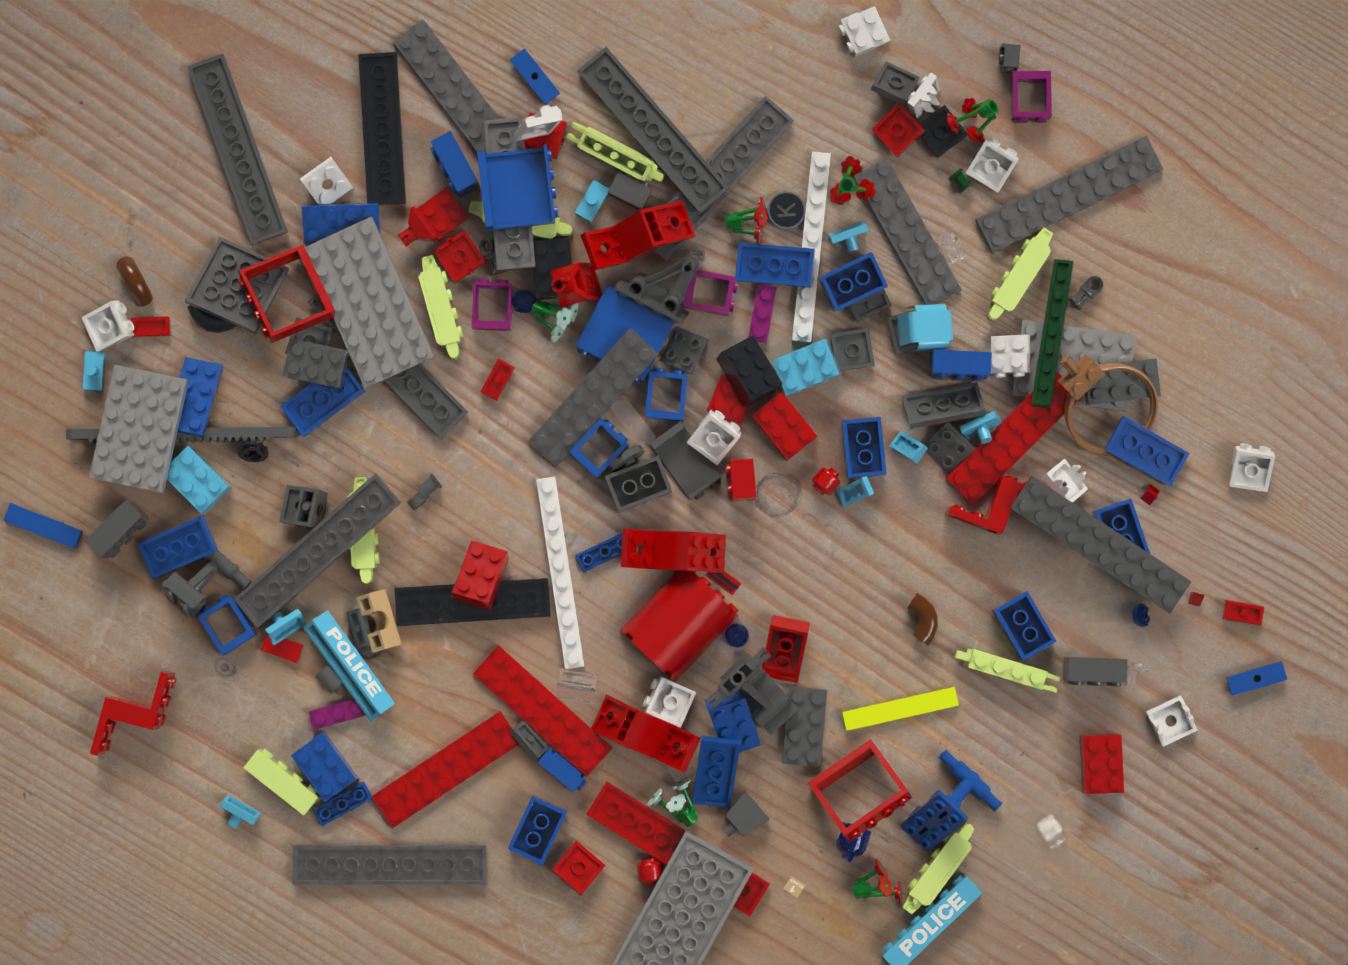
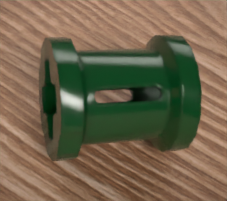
(960, 180)

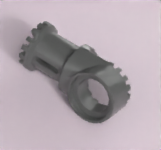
(491, 255)
(1087, 292)
(426, 488)

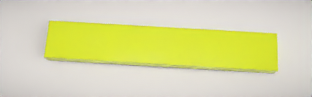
(900, 708)

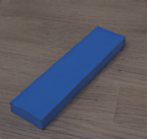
(42, 525)

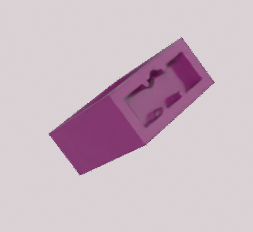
(1030, 76)
(729, 306)
(492, 325)

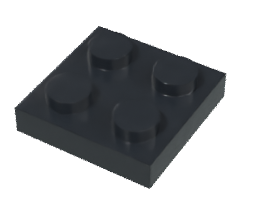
(939, 134)

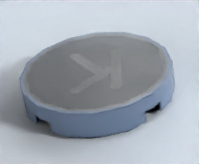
(786, 210)

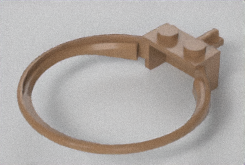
(1082, 377)

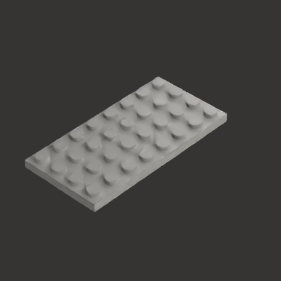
(369, 302)
(685, 906)

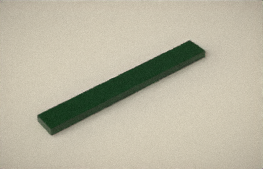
(1052, 333)

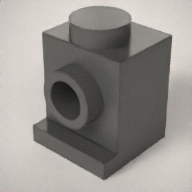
(1009, 57)

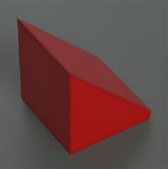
(1150, 494)
(1195, 599)

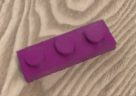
(762, 312)
(335, 714)

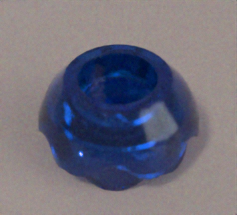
(519, 297)
(1140, 615)
(737, 629)

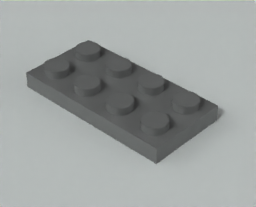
(1124, 386)
(943, 405)
(805, 728)

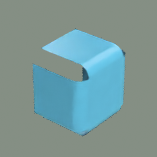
(927, 325)

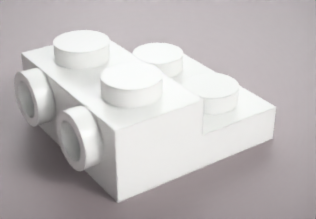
(863, 31)
(539, 124)
(993, 164)
(108, 325)
(1010, 355)
(714, 436)
(1251, 467)
(668, 701)

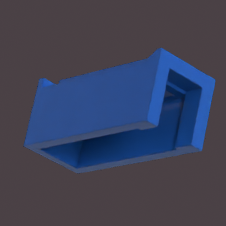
(562, 770)

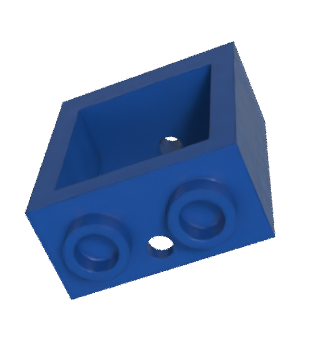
(666, 415)
(608, 426)
(238, 641)

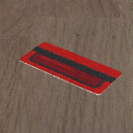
(725, 581)

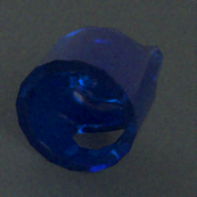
(855, 847)

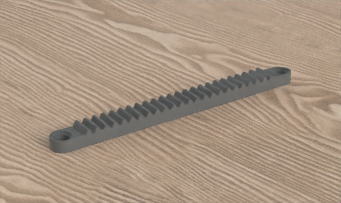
(214, 434)

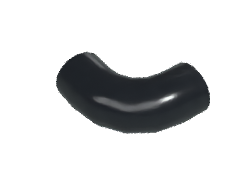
(209, 322)

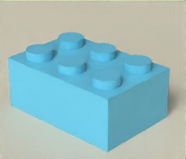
(806, 367)
(197, 480)

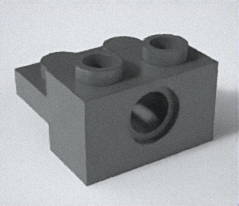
(303, 506)

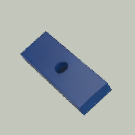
(527, 68)
(593, 556)
(1267, 675)
(353, 798)

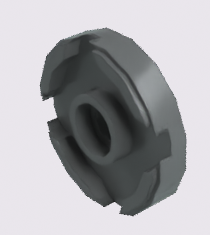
(627, 458)

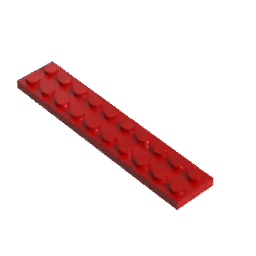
(657, 835)

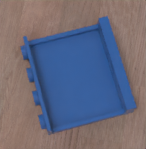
(517, 188)
(613, 318)

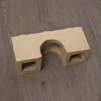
(378, 606)

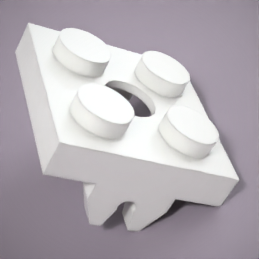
(924, 96)
(315, 178)
(1065, 473)
(1184, 720)

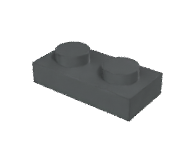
(870, 305)
(359, 628)
(529, 740)

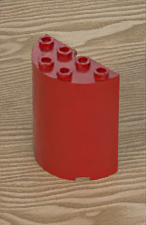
(680, 622)

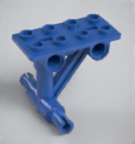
(941, 813)

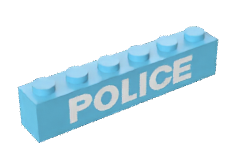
(349, 665)
(931, 922)

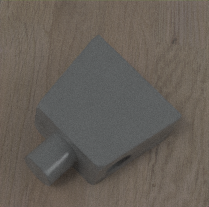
(744, 816)

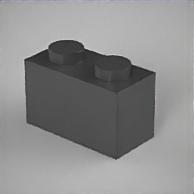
(630, 191)

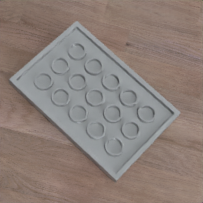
(1076, 342)
(139, 428)

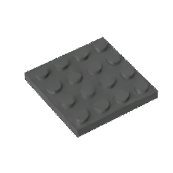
(220, 293)

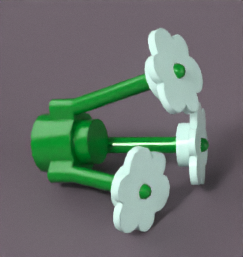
(563, 317)
(685, 814)

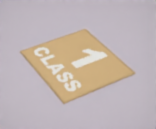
(794, 886)

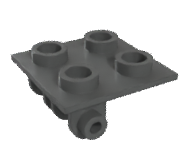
(684, 350)
(948, 447)

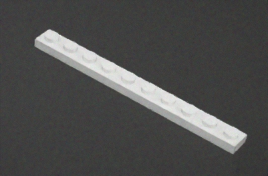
(812, 239)
(560, 572)

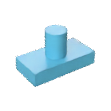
(592, 201)
(848, 234)
(94, 371)
(981, 427)
(908, 447)
(855, 491)
(284, 626)
(239, 811)

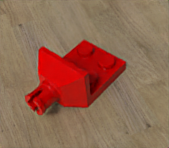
(434, 219)
(576, 284)

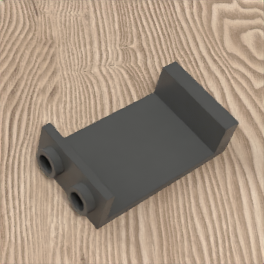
(685, 463)

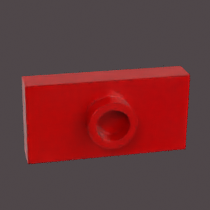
(497, 379)
(1243, 612)

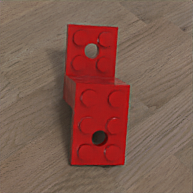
(638, 235)
(998, 509)
(673, 550)
(133, 713)
(645, 733)

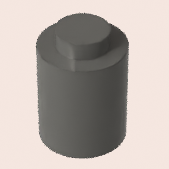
(330, 680)

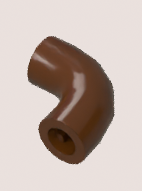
(134, 281)
(927, 618)

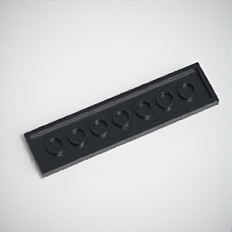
(382, 128)
(436, 603)

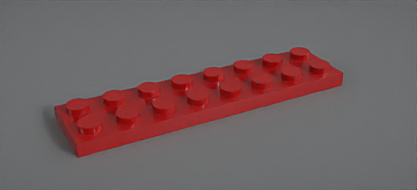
(1008, 444)
(542, 710)
(445, 769)

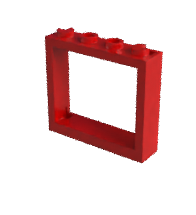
(298, 253)
(843, 767)

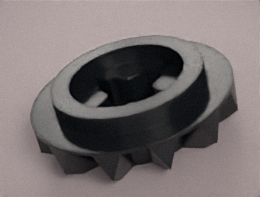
(257, 454)

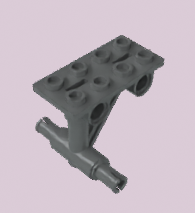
(657, 296)
(189, 594)
(763, 696)

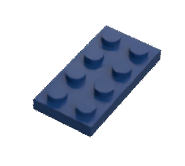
(327, 219)
(775, 265)
(200, 394)
(319, 403)
(1146, 451)
(178, 547)
(716, 771)

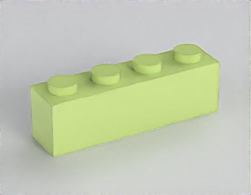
(282, 781)

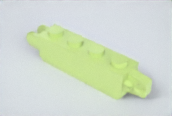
(616, 153)
(542, 231)
(1021, 275)
(439, 306)
(364, 551)
(1006, 669)
(939, 869)

